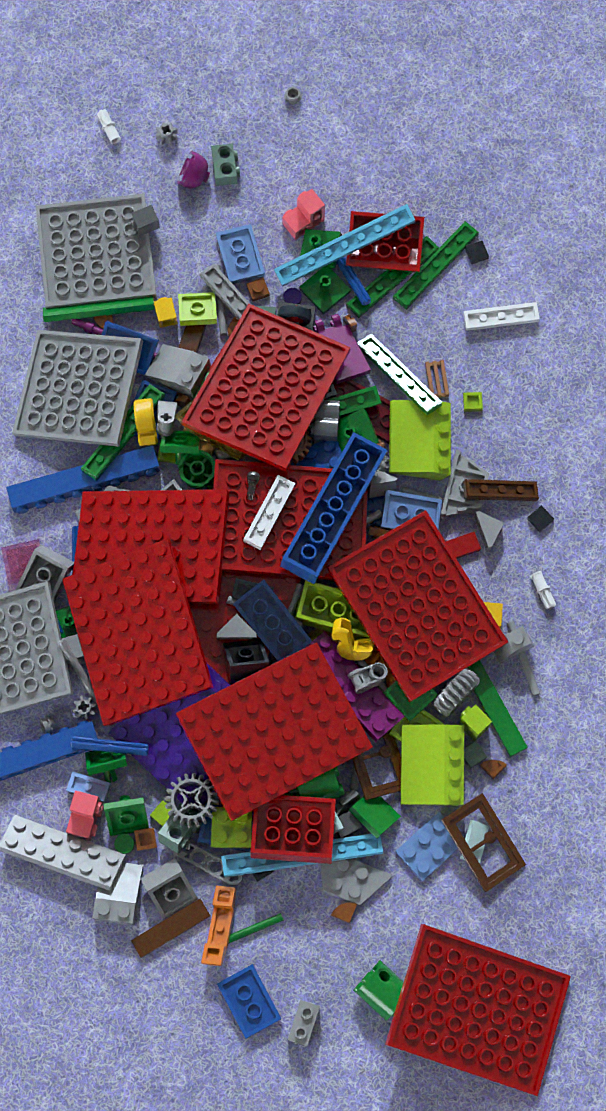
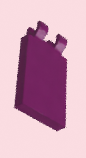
(355, 363)

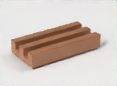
(434, 364)

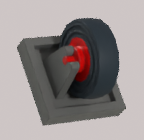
(297, 313)

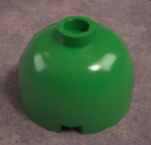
(197, 469)

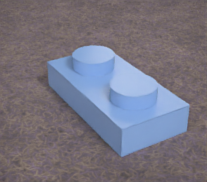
(88, 785)

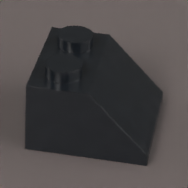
(244, 659)

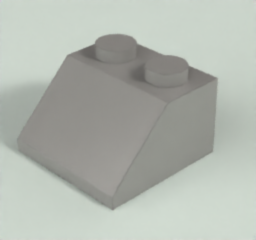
(169, 888)

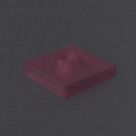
(16, 559)

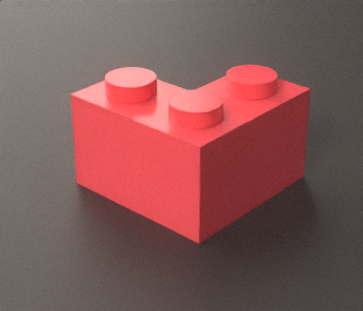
(307, 214)
(84, 814)

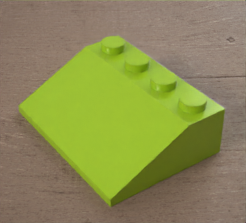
(420, 441)
(432, 765)

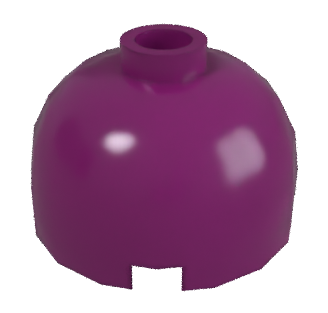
(194, 171)

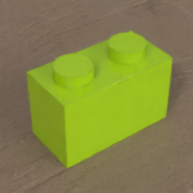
(474, 722)

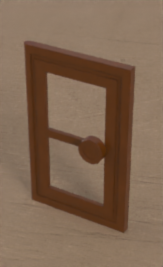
(385, 751)
(516, 861)

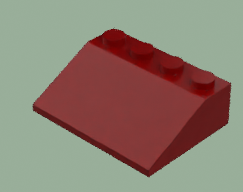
(393, 252)
(294, 829)

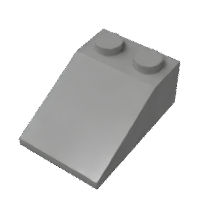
(179, 369)
(46, 566)
(121, 901)

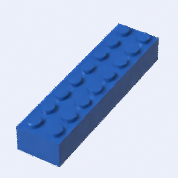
(333, 508)

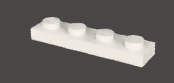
(501, 316)
(269, 512)

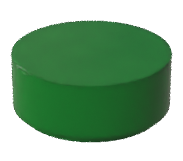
(124, 844)

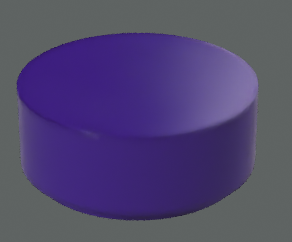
(293, 296)

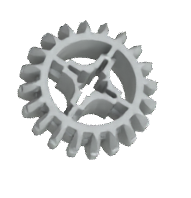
(456, 692)
(186, 807)

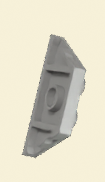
(454, 499)
(352, 880)

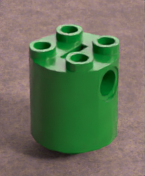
(321, 787)
(380, 990)

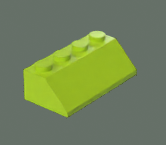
(322, 605)

